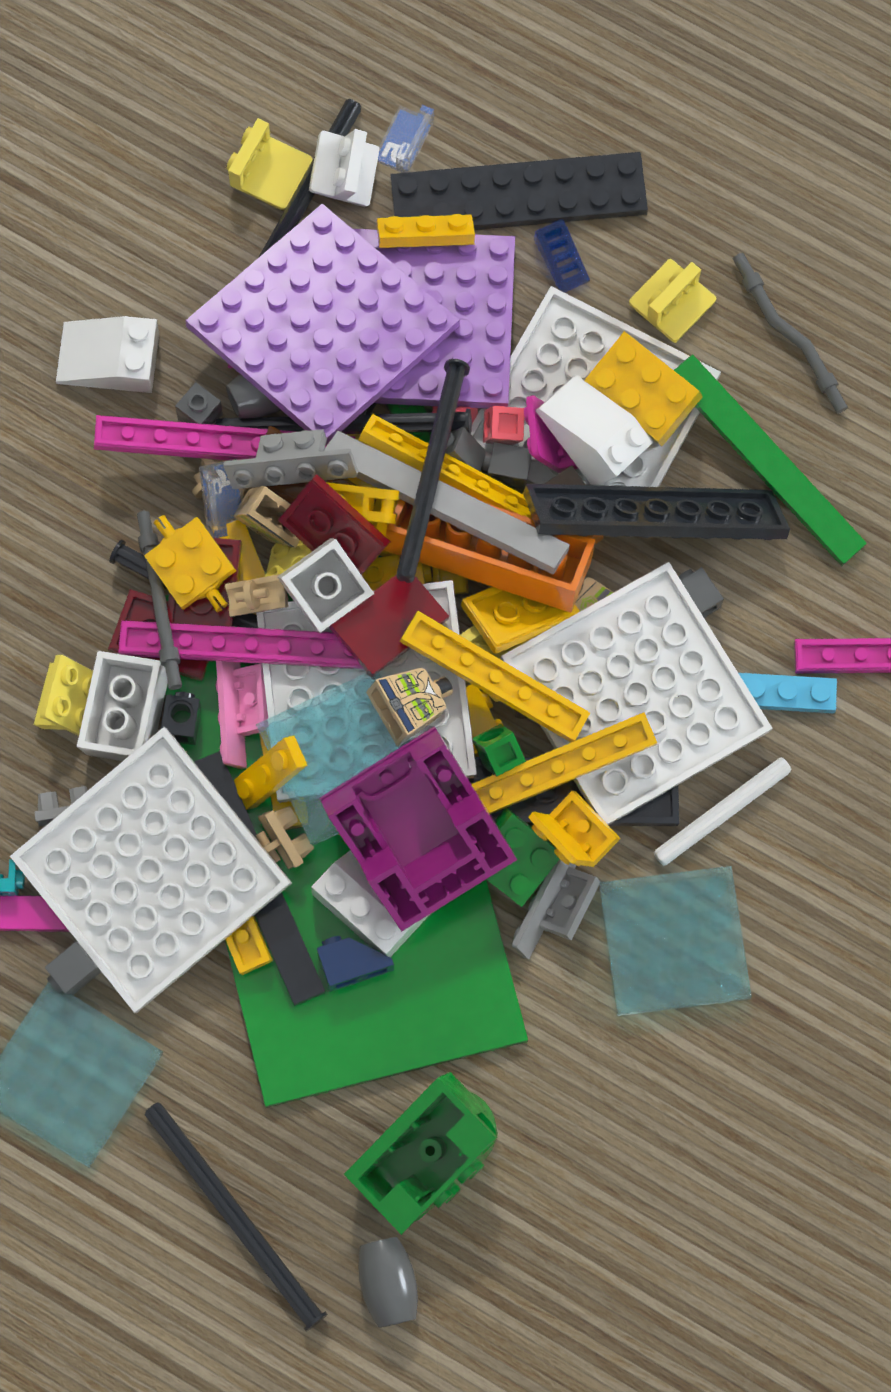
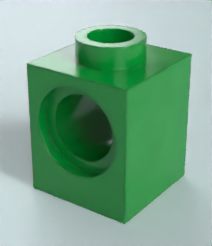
(498, 750)

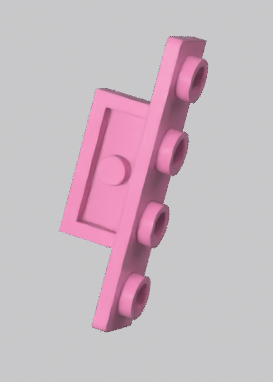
(240, 708)

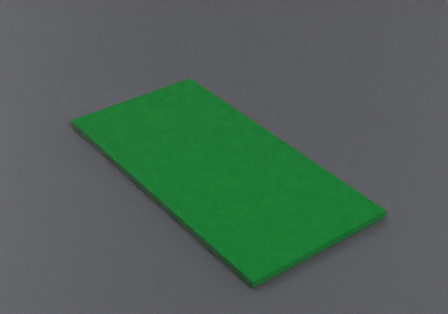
(438, 1005)

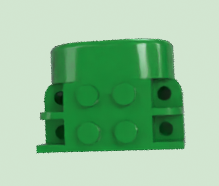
(426, 1153)

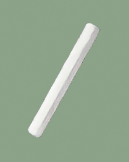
(722, 811)

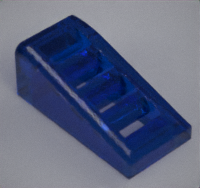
(550, 232)

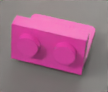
(542, 442)

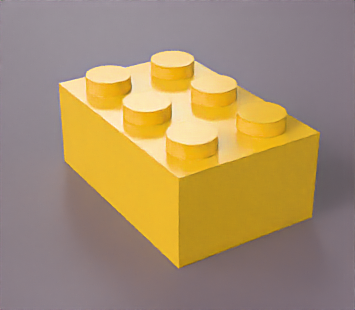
(644, 387)

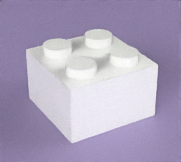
(325, 585)

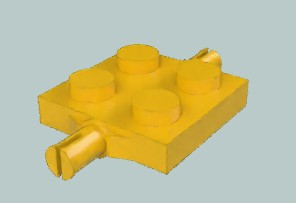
(190, 563)

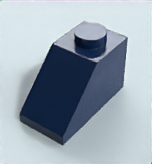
(350, 962)

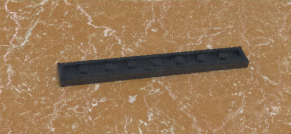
(274, 918)

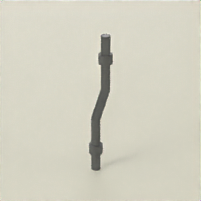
(826, 381)
(168, 654)

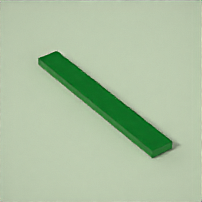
(771, 464)

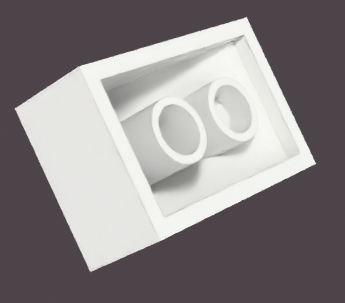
(109, 353)
(593, 430)

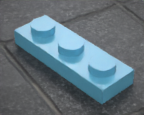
(792, 692)

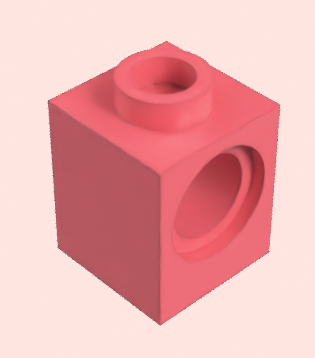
(503, 425)

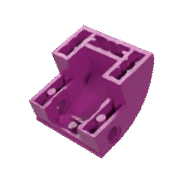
(417, 829)

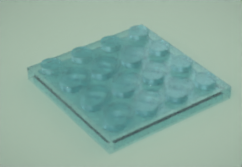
(338, 739)
(674, 940)
(72, 1074)

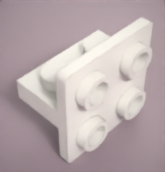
(344, 167)

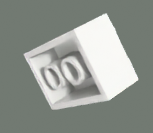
(122, 705)

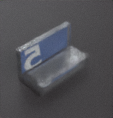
(405, 138)
(218, 498)

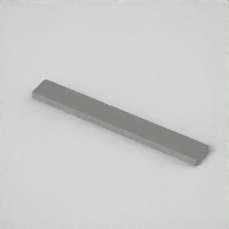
(456, 506)

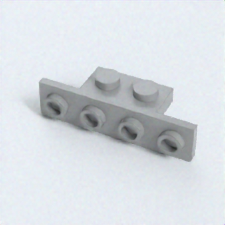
(291, 460)
(556, 907)

